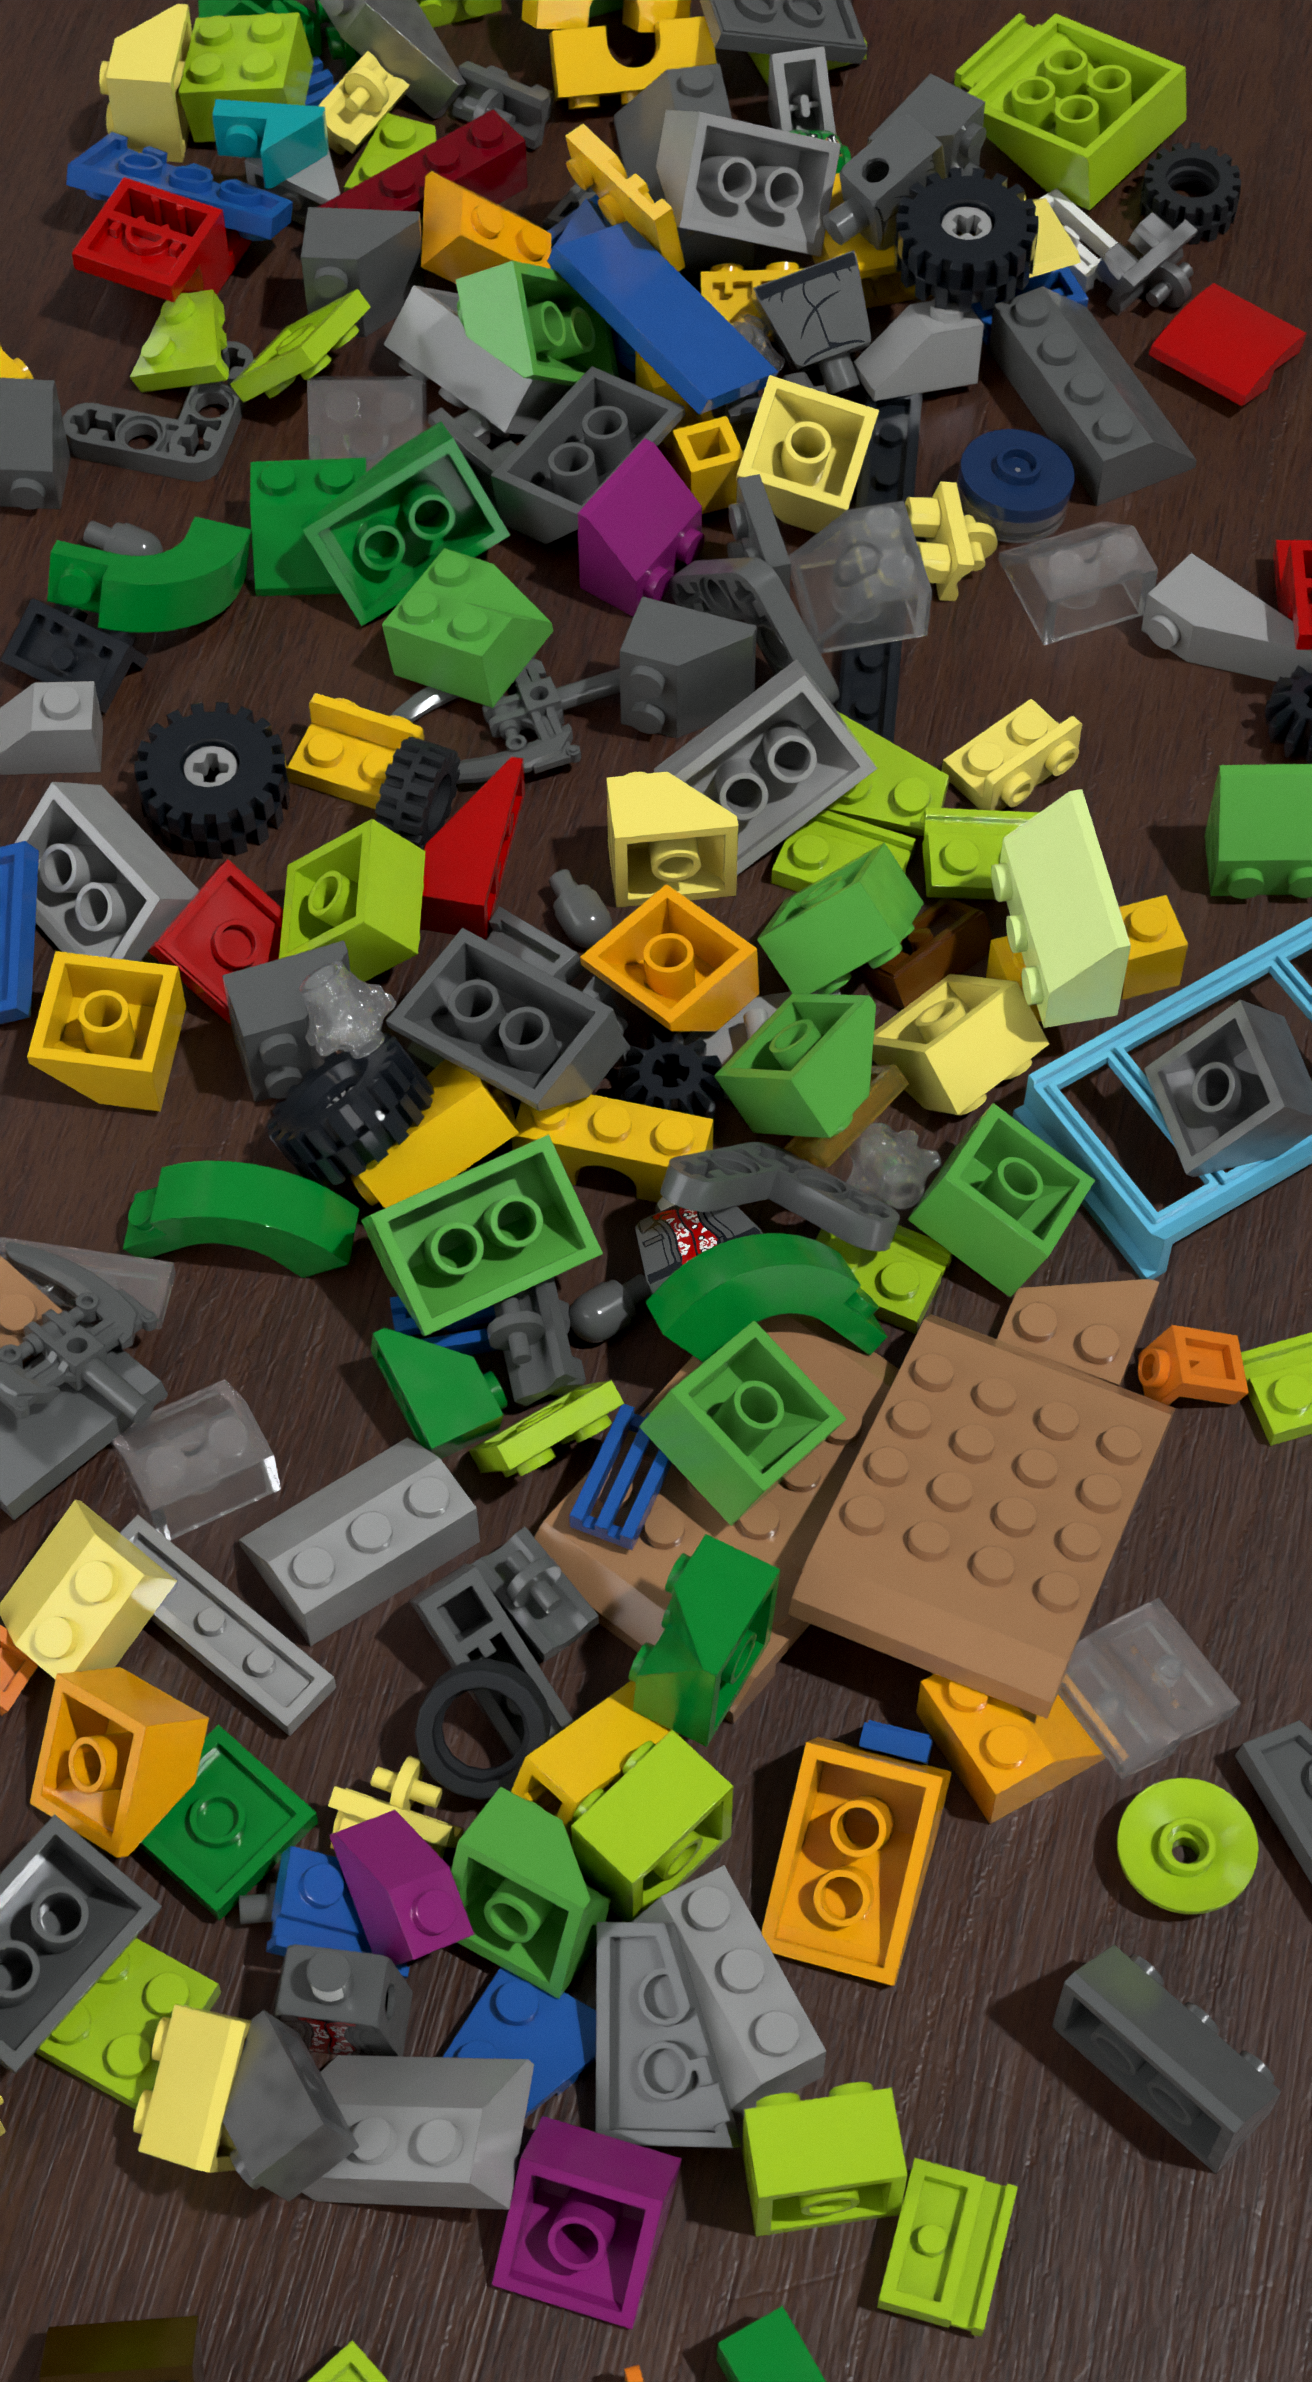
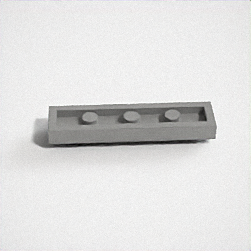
(232, 1636)

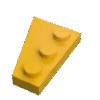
(622, 197)

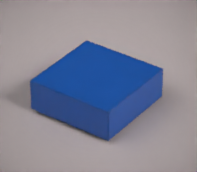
(896, 1742)

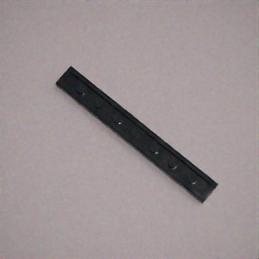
(886, 476)

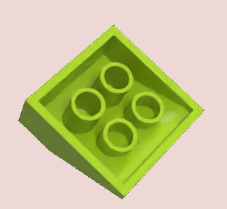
(1080, 108)

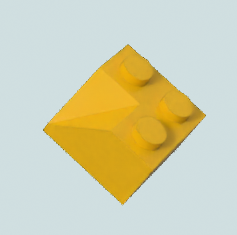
(110, 1028)

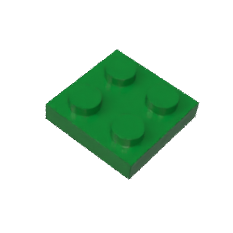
(228, 1826)

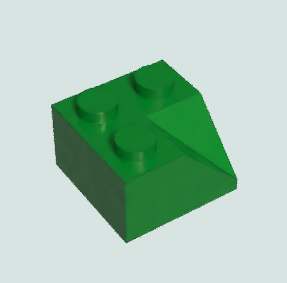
(710, 1639)

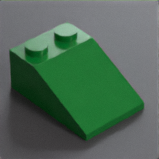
(399, 520)

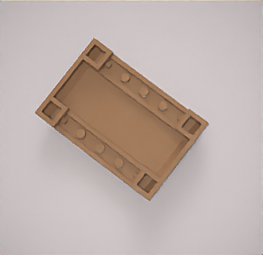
(982, 1514)
(780, 1529)

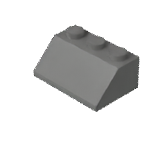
(746, 180)
(436, 346)
(773, 761)
(100, 875)
(363, 1538)
(746, 2001)
(427, 2130)

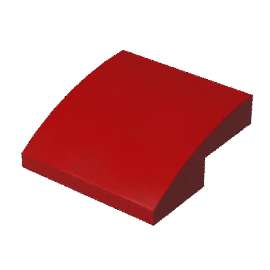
(1227, 344)

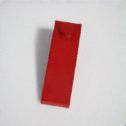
(471, 855)

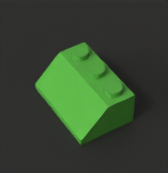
(535, 323)
(1260, 831)
(482, 1236)

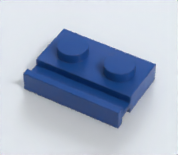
(315, 1906)

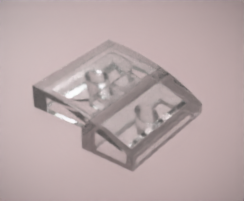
(1143, 1688)

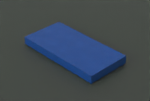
(662, 316)

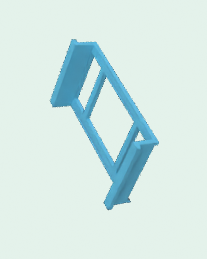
(1114, 1199)

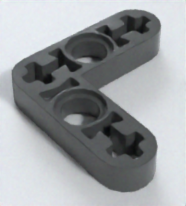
(175, 438)
(753, 592)
(765, 1171)

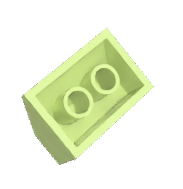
(1063, 914)

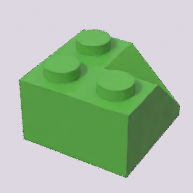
(464, 629)
(842, 923)
(804, 1066)
(1001, 1200)
(742, 1422)
(526, 1893)

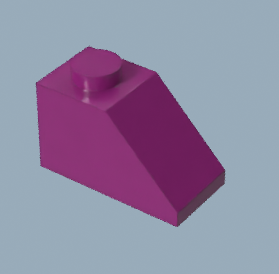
(400, 1888)

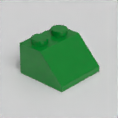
(282, 501)

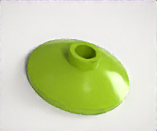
(1193, 1816)

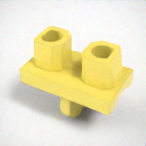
(360, 103)
(953, 541)
(405, 1789)

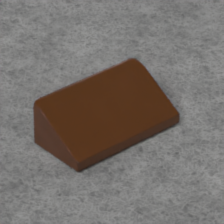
(944, 942)

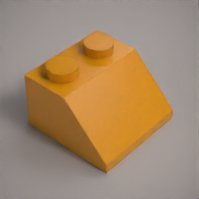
(474, 234)
(677, 964)
(1000, 1749)
(115, 1756)

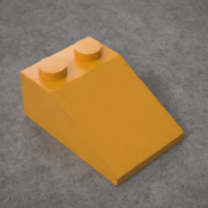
(854, 1859)

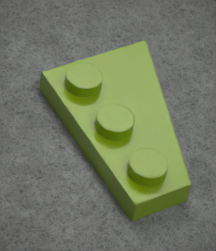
(896, 790)

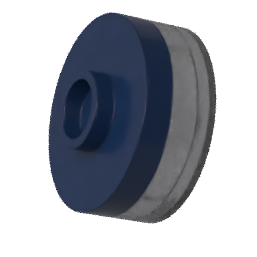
(1015, 484)

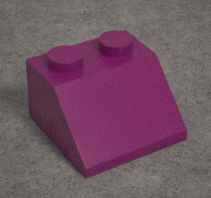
(638, 531)
(585, 2221)

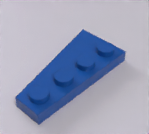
(246, 208)

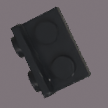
(60, 647)

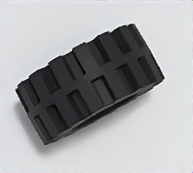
(1197, 171)
(418, 790)

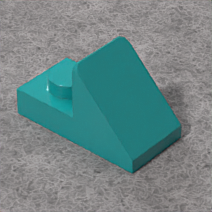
(280, 134)

